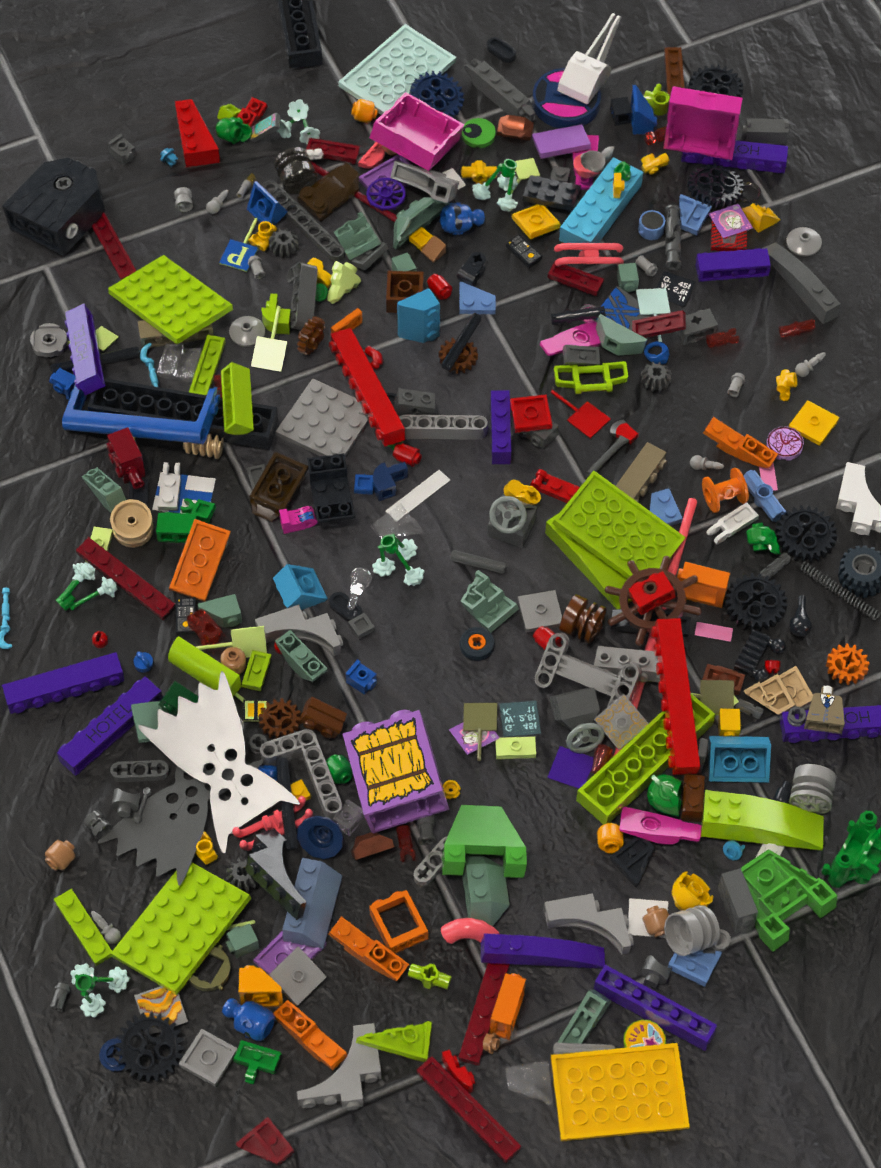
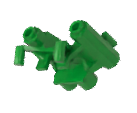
(859, 854)

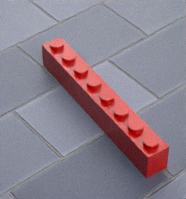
(367, 387)
(676, 696)

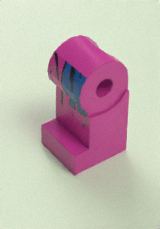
(297, 519)

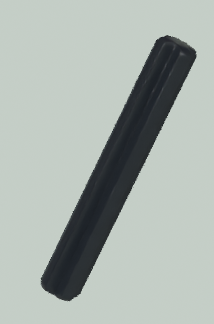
(461, 341)

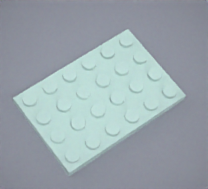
(394, 66)

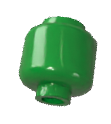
(339, 769)

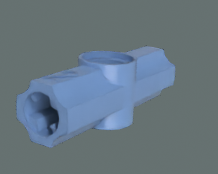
(767, 502)

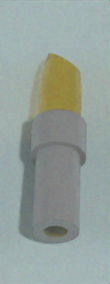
(245, 185)

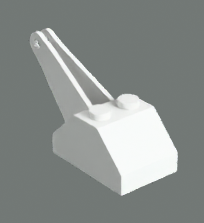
(587, 75)

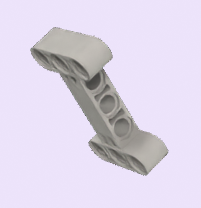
(584, 672)

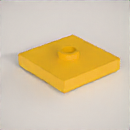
(536, 221)
(814, 422)

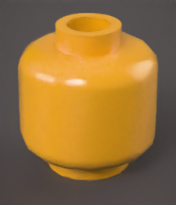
(364, 111)
(610, 838)

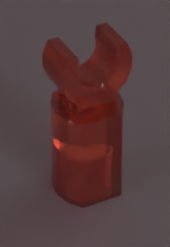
(658, 135)
(722, 338)
(405, 842)

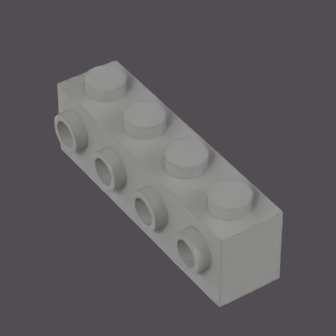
(614, 659)

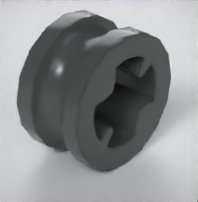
(802, 715)
(257, 737)

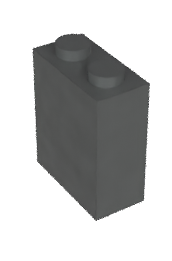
(737, 901)

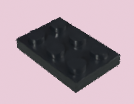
(551, 193)

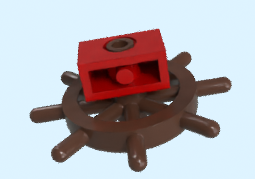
(650, 592)

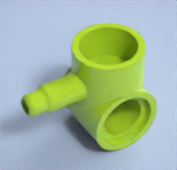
(658, 100)

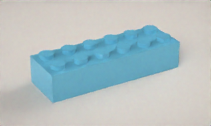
(598, 208)

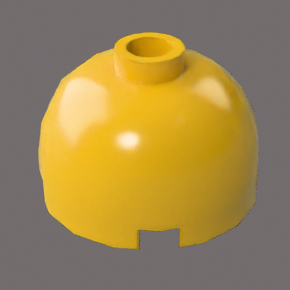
(690, 891)

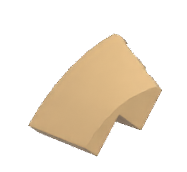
(782, 691)

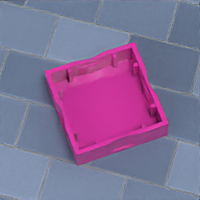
(702, 122)
(416, 131)

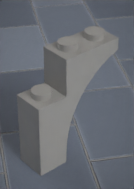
(316, 629)
(585, 913)

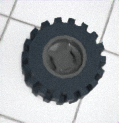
(861, 571)

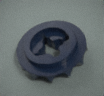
(107, 1052)

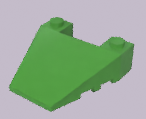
(484, 832)
(781, 891)

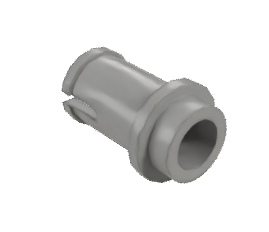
(255, 264)
(649, 268)
(737, 381)

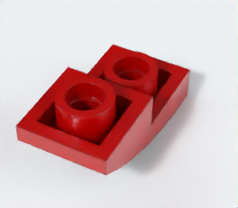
(253, 112)
(460, 1074)

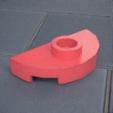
(373, 157)

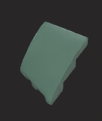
(356, 237)
(487, 602)
(145, 715)

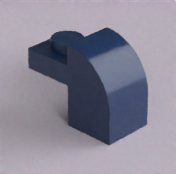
(385, 479)

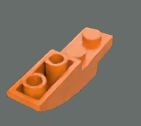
(741, 447)
(367, 950)
(309, 1036)

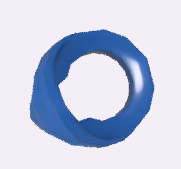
(662, 357)

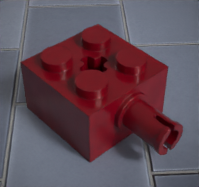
(126, 457)

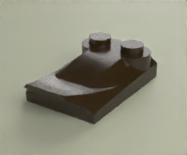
(330, 191)
(276, 486)

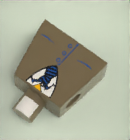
(825, 712)

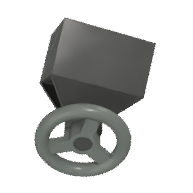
(511, 520)
(576, 712)

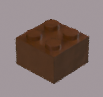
(401, 286)

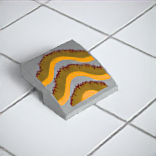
(161, 1001)

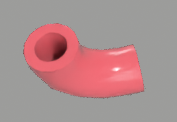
(466, 929)

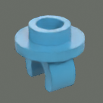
(168, 156)
(733, 850)

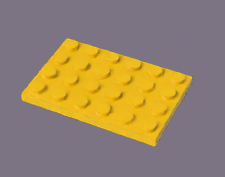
(619, 1092)

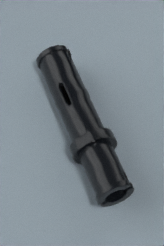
(577, 315)

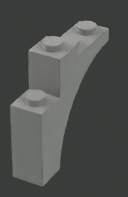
(430, 181)
(345, 1084)

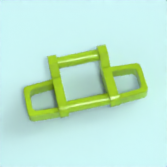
(576, 370)

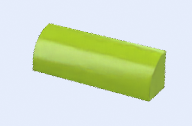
(237, 399)
(201, 665)

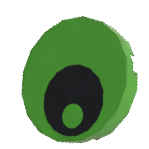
(478, 133)

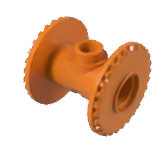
(724, 490)

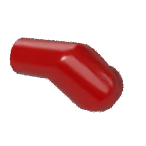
(375, 355)

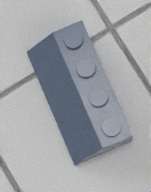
(320, 889)

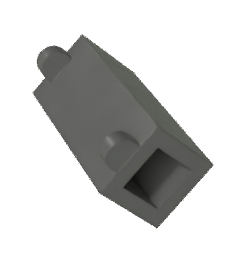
(766, 130)

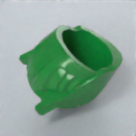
(665, 794)

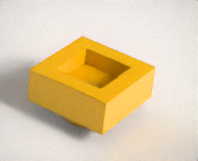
(618, 185)
(420, 238)
(299, 789)

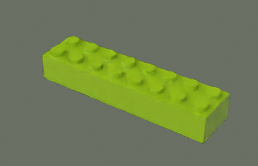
(632, 767)

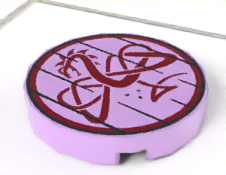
(785, 442)

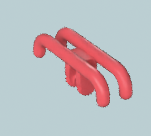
(589, 253)
(274, 821)

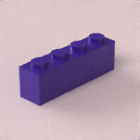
(733, 264)
(500, 427)

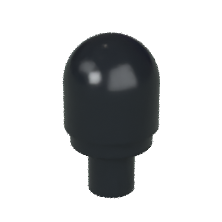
(783, 793)

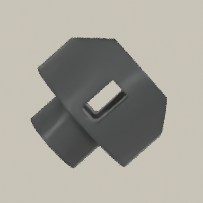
(125, 802)
(654, 972)

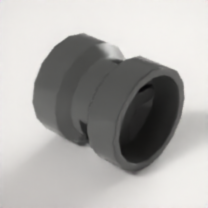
(97, 823)

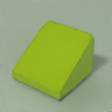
(228, 111)

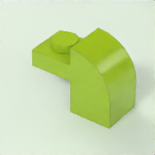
(269, 313)

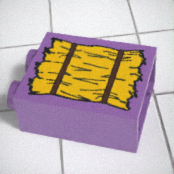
(395, 770)

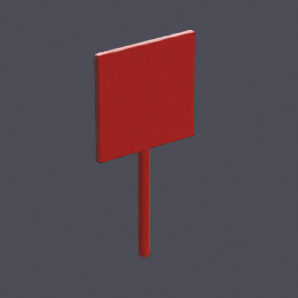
(586, 418)

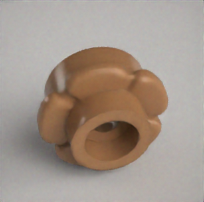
(491, 1043)

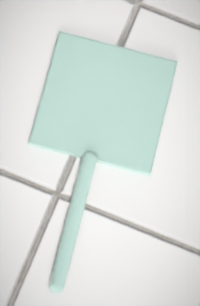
(653, 302)

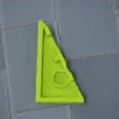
(406, 1041)

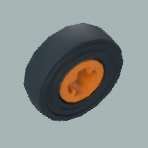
(480, 652)

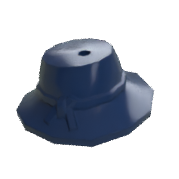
(315, 838)

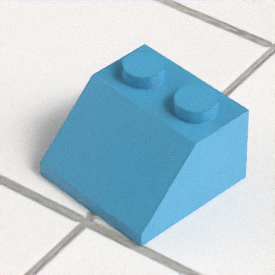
(299, 586)

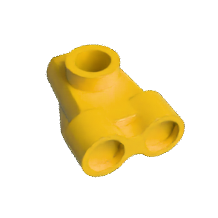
(651, 164)
(262, 237)
(784, 383)
(205, 849)

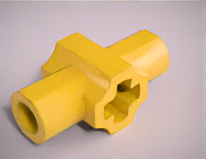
(478, 171)

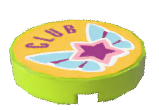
(644, 1034)

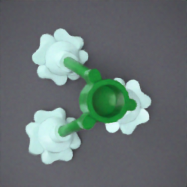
(506, 181)
(406, 550)
(82, 572)
(85, 981)

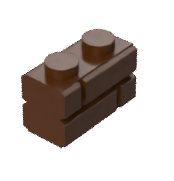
(322, 718)
(692, 798)

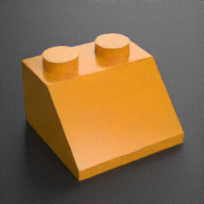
(259, 987)

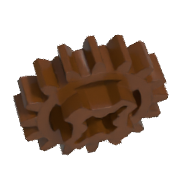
(311, 335)
(466, 358)
(278, 710)

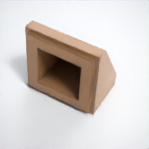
(434, 249)

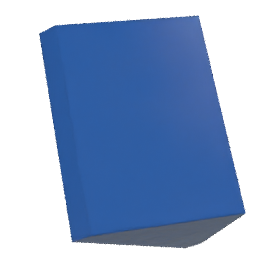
(264, 205)

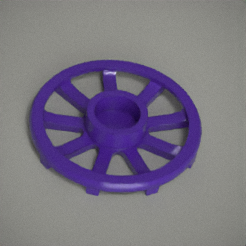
(386, 194)

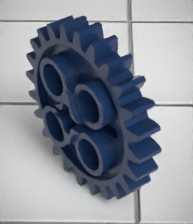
(437, 95)

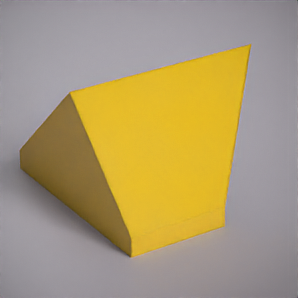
(760, 217)

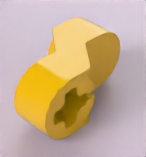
(322, 276)
(522, 492)

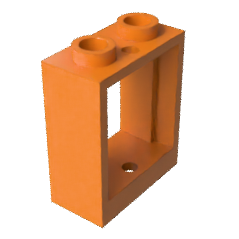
(709, 588)
(407, 939)
(507, 1006)

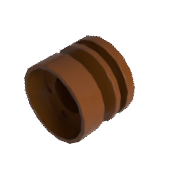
(578, 617)

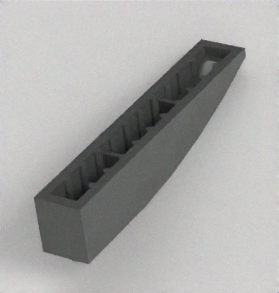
(804, 283)

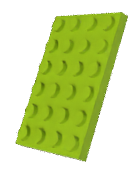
(170, 299)
(616, 527)
(181, 927)

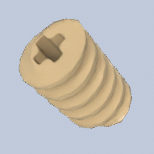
(211, 447)

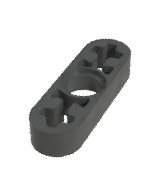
(125, 777)

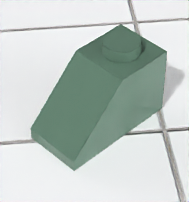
(223, 610)

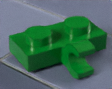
(256, 1059)

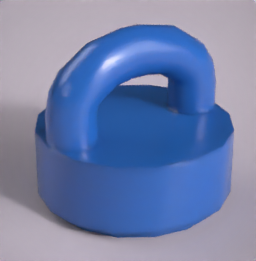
(143, 662)
(270, 770)

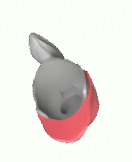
(592, 162)

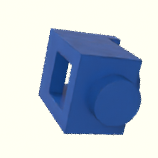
(63, 382)
(364, 683)

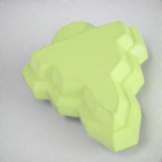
(342, 280)

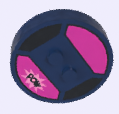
(558, 108)

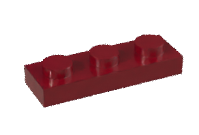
(335, 150)
(576, 278)
(660, 324)

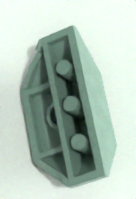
(418, 215)
(484, 888)

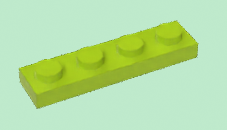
(207, 365)
(83, 927)

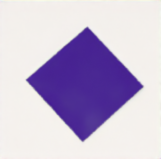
(571, 767)

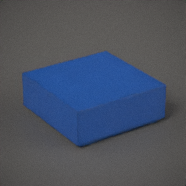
(363, 484)

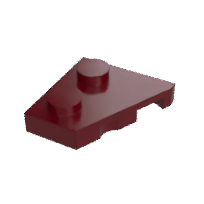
(266, 1143)

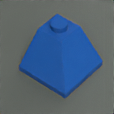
(642, 113)

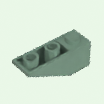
(104, 488)

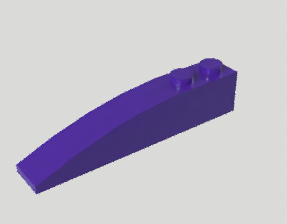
(540, 951)

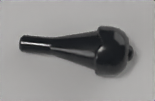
(800, 623)

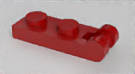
(555, 487)

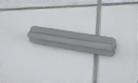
(563, 1048)

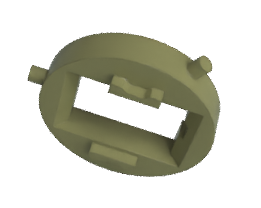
(221, 976)

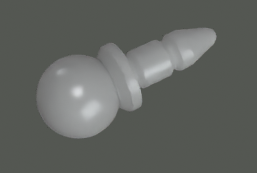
(216, 203)
(803, 369)
(698, 462)
(111, 934)

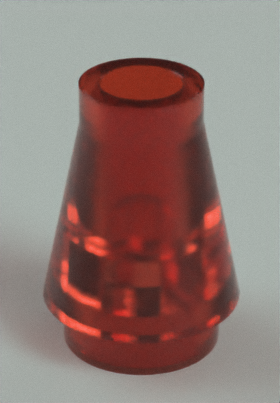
(602, 755)

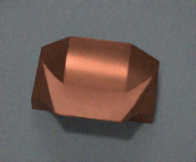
(515, 127)
(721, 673)
(370, 844)

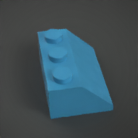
(419, 317)
(739, 759)

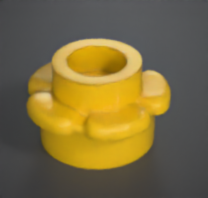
(451, 784)

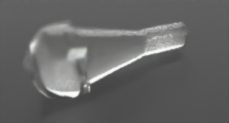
(360, 579)

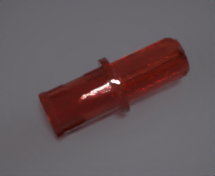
(796, 328)

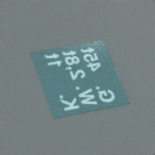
(520, 718)

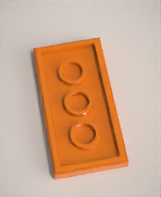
(199, 560)

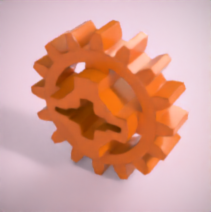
(839, 658)

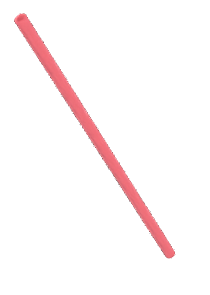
(673, 568)

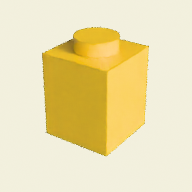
(729, 722)

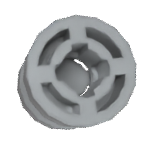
(183, 199)

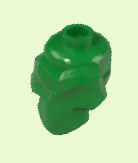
(233, 130)
(762, 537)

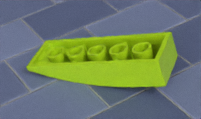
(589, 564)
(760, 821)

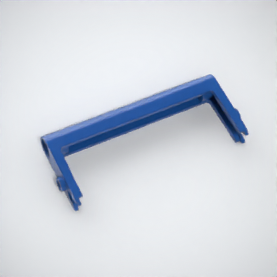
(142, 427)

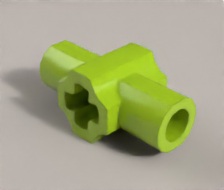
(421, 973)

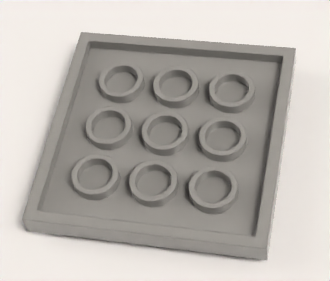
(324, 421)

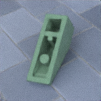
(585, 1018)

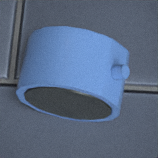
(651, 225)

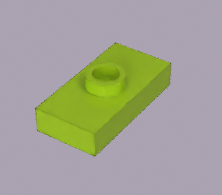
(256, 670)

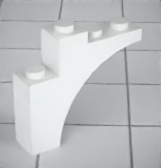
(856, 498)

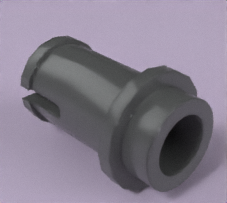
(60, 995)

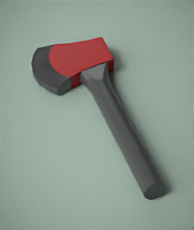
(624, 434)

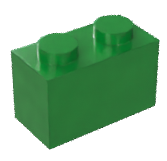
(174, 526)

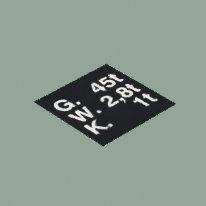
(677, 287)

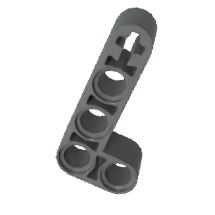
(304, 282)

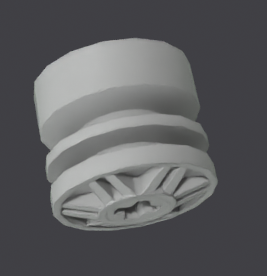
(813, 788)
(691, 930)

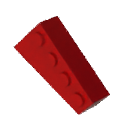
(195, 137)

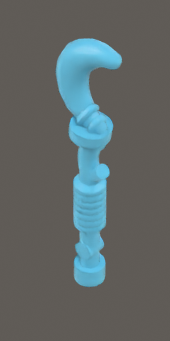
(149, 362)
(5, 628)

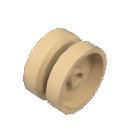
(132, 523)

